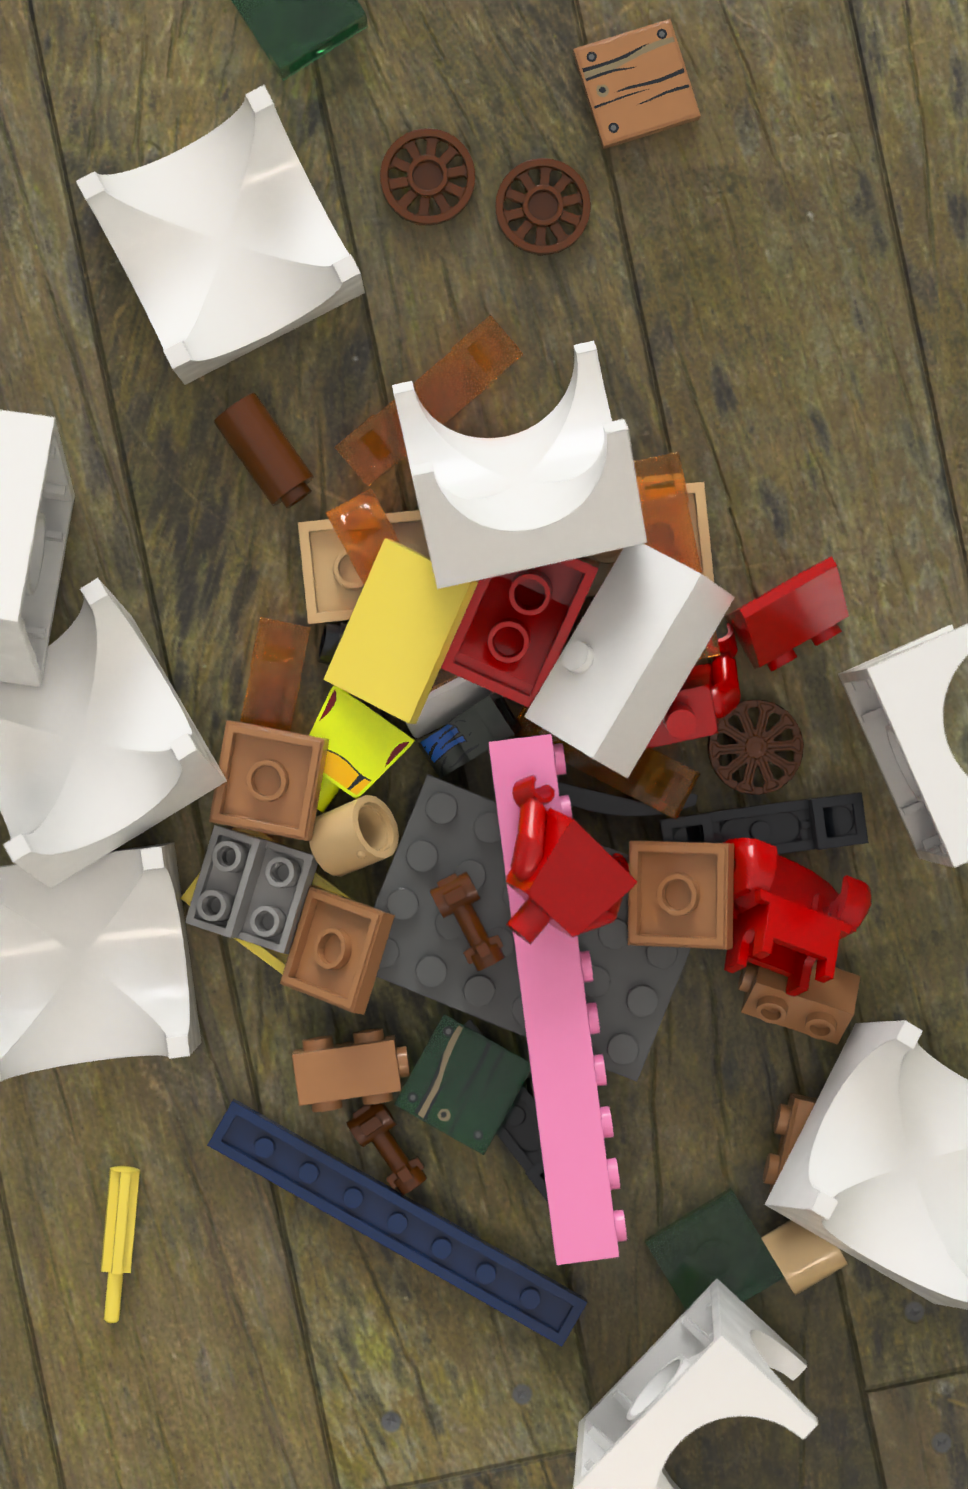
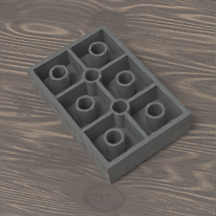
(424, 952)

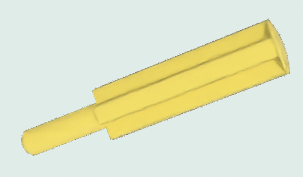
(119, 1234)

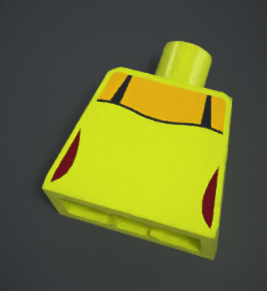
(358, 748)

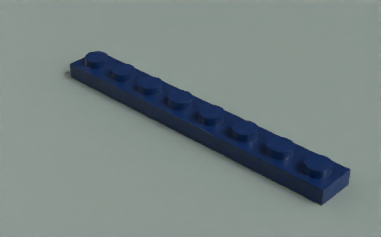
(397, 1222)

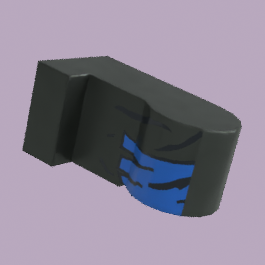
(469, 734)

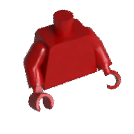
(703, 699)
(561, 870)

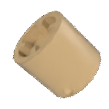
(354, 836)
(802, 1255)

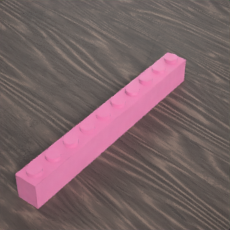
(560, 1039)

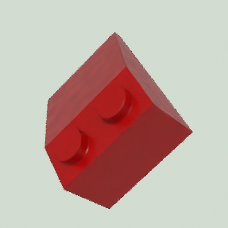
(790, 615)
(519, 627)

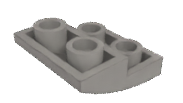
(251, 889)

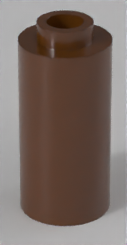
(265, 451)

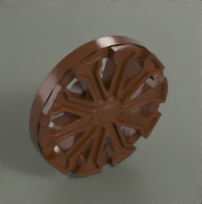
(427, 176)
(543, 206)
(756, 748)

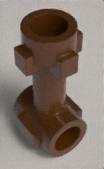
(455, 897)
(372, 1125)

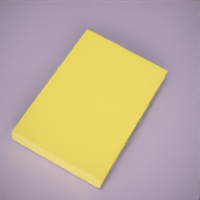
(398, 633)

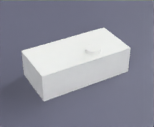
(629, 657)

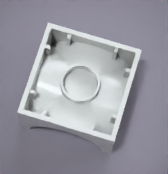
(225, 241)
(527, 495)
(33, 540)
(901, 714)
(95, 746)
(95, 964)
(887, 1163)
(699, 1371)

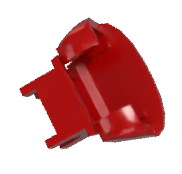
(789, 915)

